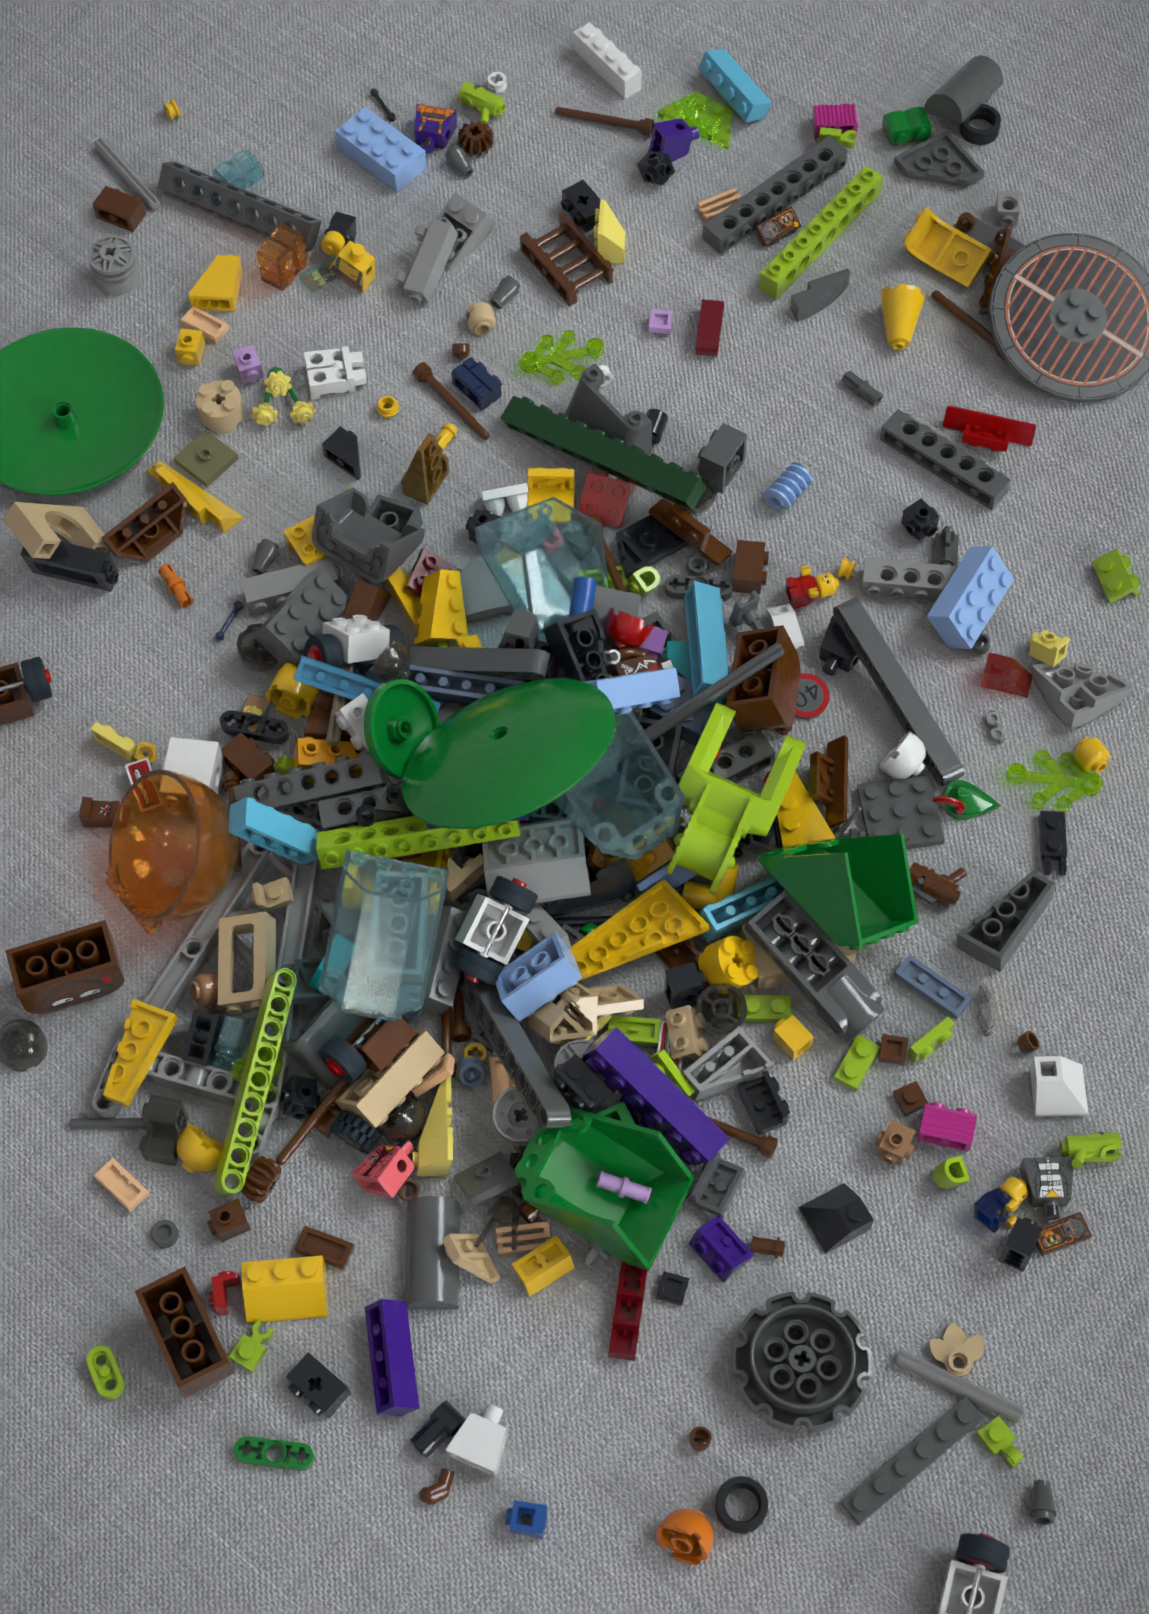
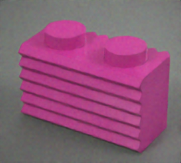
(837, 117)
(947, 1126)

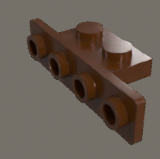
(997, 261)
(690, 531)
(830, 780)

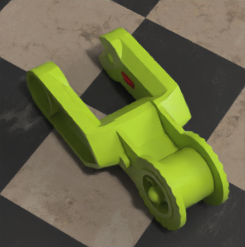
(724, 809)

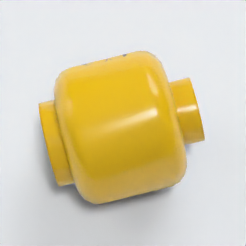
(1091, 755)

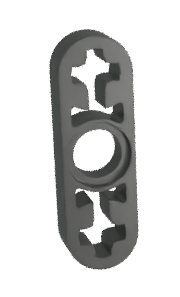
(681, 580)

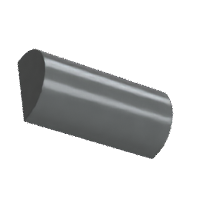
(966, 90)
(430, 1273)

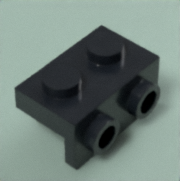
(764, 1103)

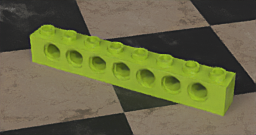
(820, 233)
(402, 838)

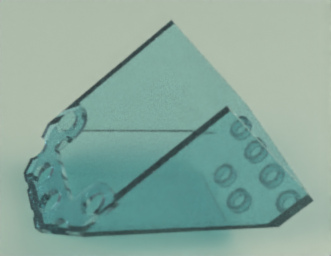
(540, 554)
(627, 797)
(382, 936)

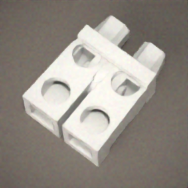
(332, 371)

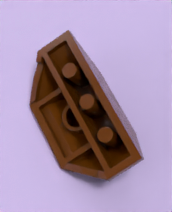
(149, 526)

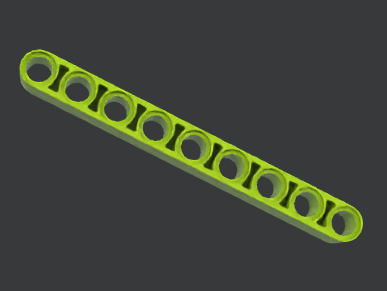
(247, 1089)

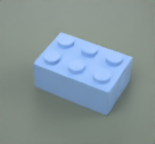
(537, 977)

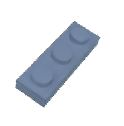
(933, 986)

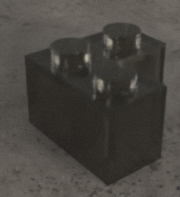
(165, 1122)

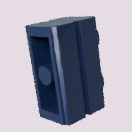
(477, 383)

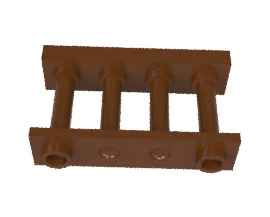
(556, 275)

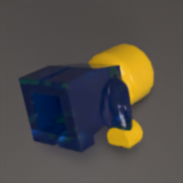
(998, 1203)

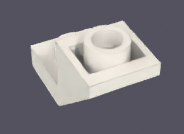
(786, 616)

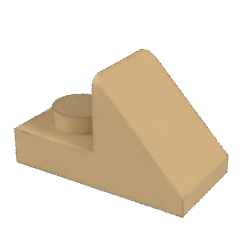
(461, 879)

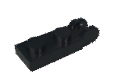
(1053, 840)

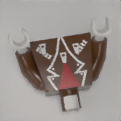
(636, 660)

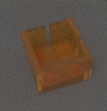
(284, 262)

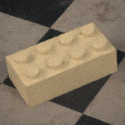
(382, 1091)

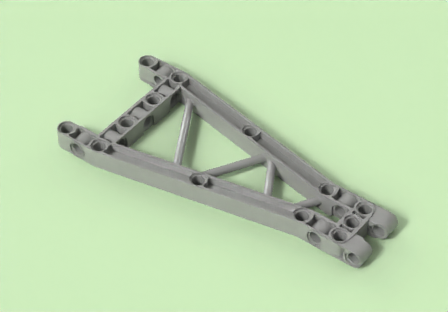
(183, 967)

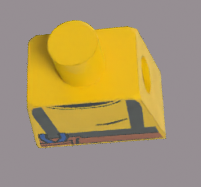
(355, 266)

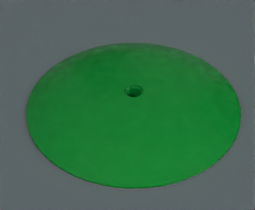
(74, 410)
(508, 753)

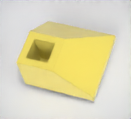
(609, 235)

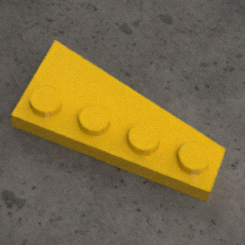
(142, 1041)

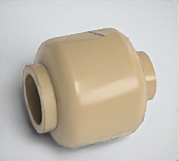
(480, 318)

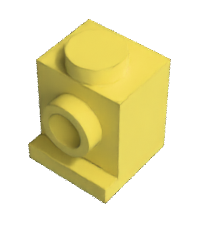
(1048, 647)

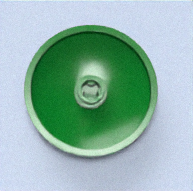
(396, 723)

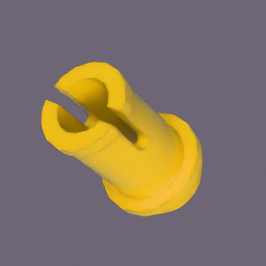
(447, 432)

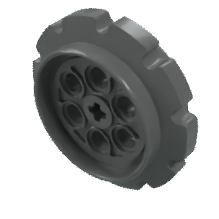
(787, 1404)

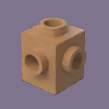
(895, 1143)

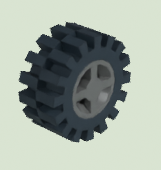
(355, 1132)

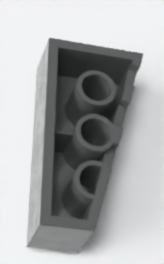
(520, 631)
(1005, 925)

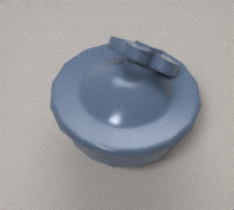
(471, 1071)

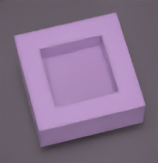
(660, 321)

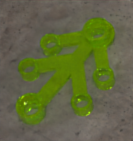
(559, 357)
(1057, 779)

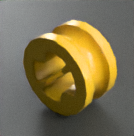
(171, 109)
(846, 568)
(476, 1047)

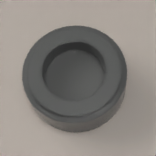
(164, 1233)

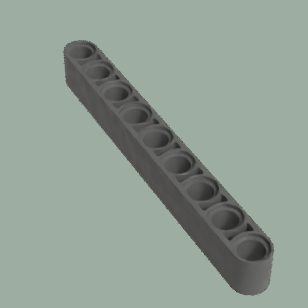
(897, 690)
(516, 1054)

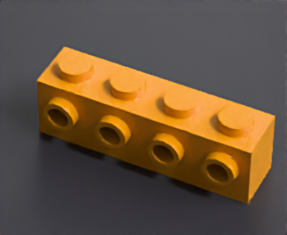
(311, 751)

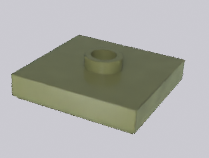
(206, 458)

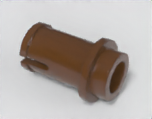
(768, 1246)

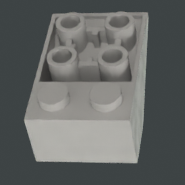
(470, 225)

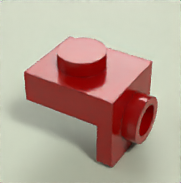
(218, 1296)

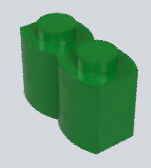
(906, 126)

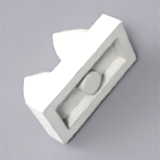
(515, 495)

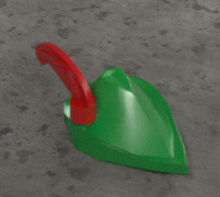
(966, 801)

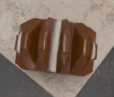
(475, 138)
(261, 1179)

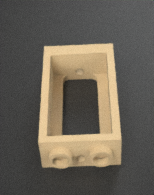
(263, 963)

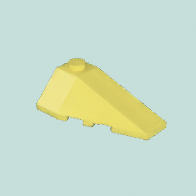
(435, 1146)

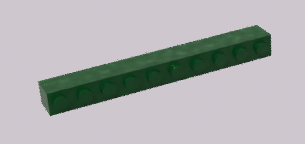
(603, 452)

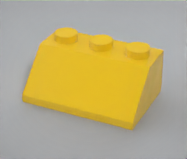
(284, 1289)

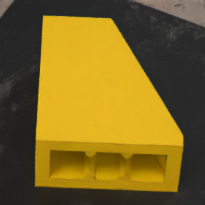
(218, 285)

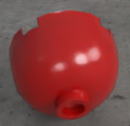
(626, 629)

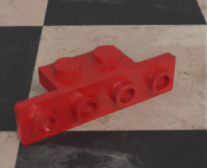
(988, 429)

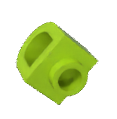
(643, 581)
(951, 1173)

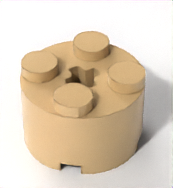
(220, 406)

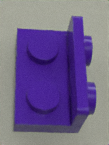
(720, 1248)

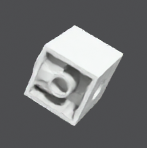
(197, 759)

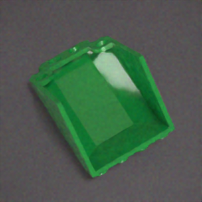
(849, 886)
(562, 1173)

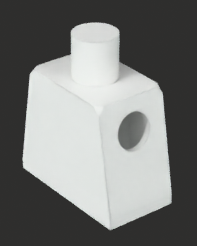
(480, 1441)

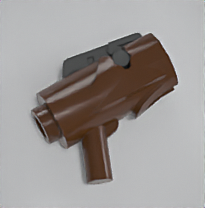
(935, 887)

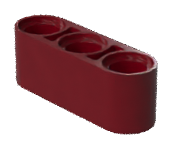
(709, 327)

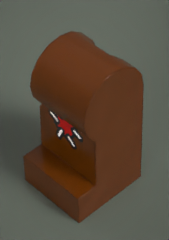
(97, 813)

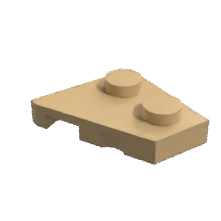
(463, 1253)

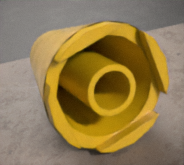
(900, 313)

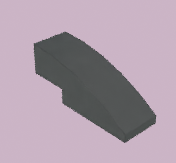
(819, 294)

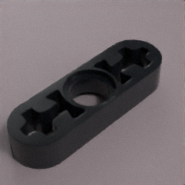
(273, 725)

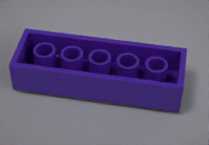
(655, 1097)

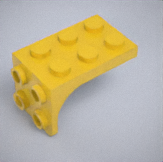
(946, 248)

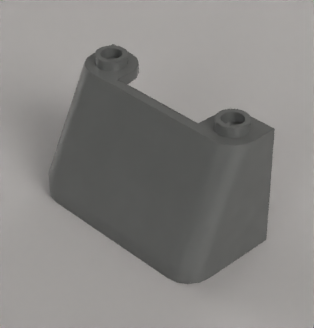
(598, 413)
(359, 540)
(315, 1034)

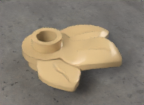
(957, 1347)

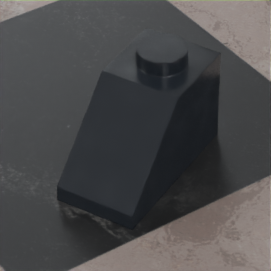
(343, 451)

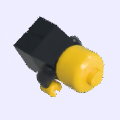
(340, 232)

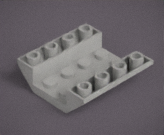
(544, 856)

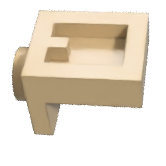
(272, 895)

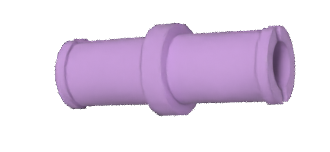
(623, 1187)

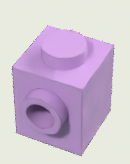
(247, 364)

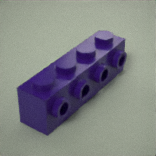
(389, 1329)

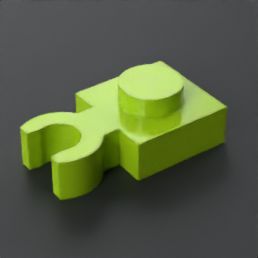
(250, 1349)

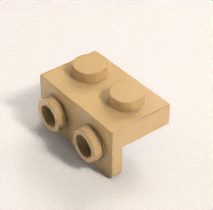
(685, 1034)

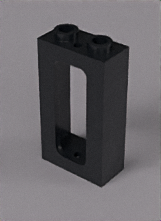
(76, 565)

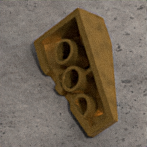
(426, 471)

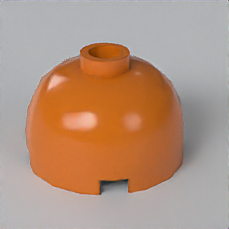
(686, 1534)

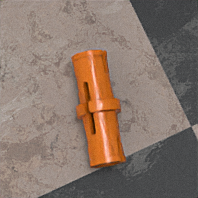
(175, 585)

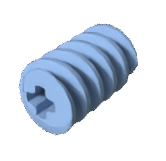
(788, 487)

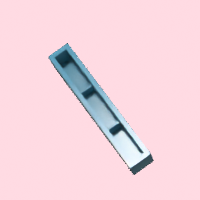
(705, 637)

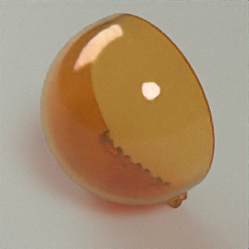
(170, 848)

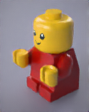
(807, 589)

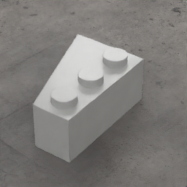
(727, 1065)

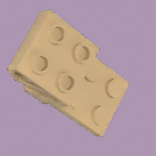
(585, 1006)

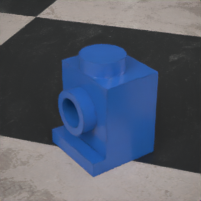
(536, 1512)

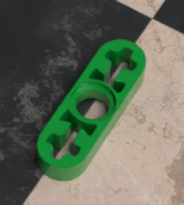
(255, 1443)

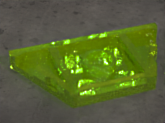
(708, 115)

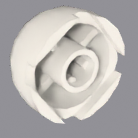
(905, 758)

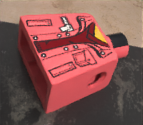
(385, 1169)

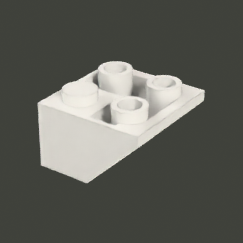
(1058, 1087)

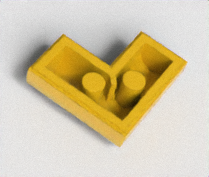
(697, 893)

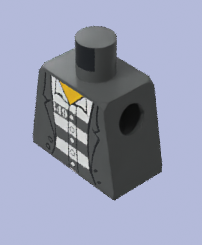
(1048, 1183)

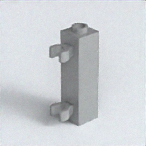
(430, 261)

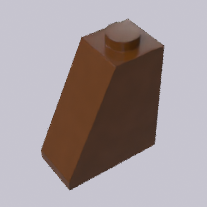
(367, 601)

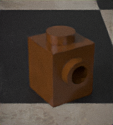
(228, 1220)

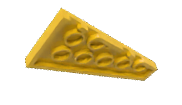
(800, 818)
(640, 928)

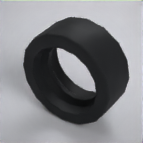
(978, 136)
(745, 1483)

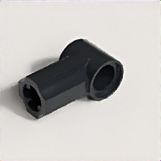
(443, 1424)

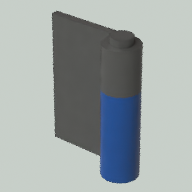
(588, 595)

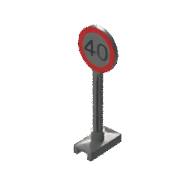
(813, 692)

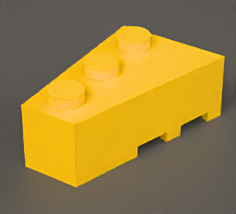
(442, 609)

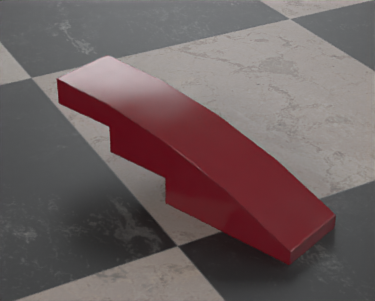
(627, 1312)

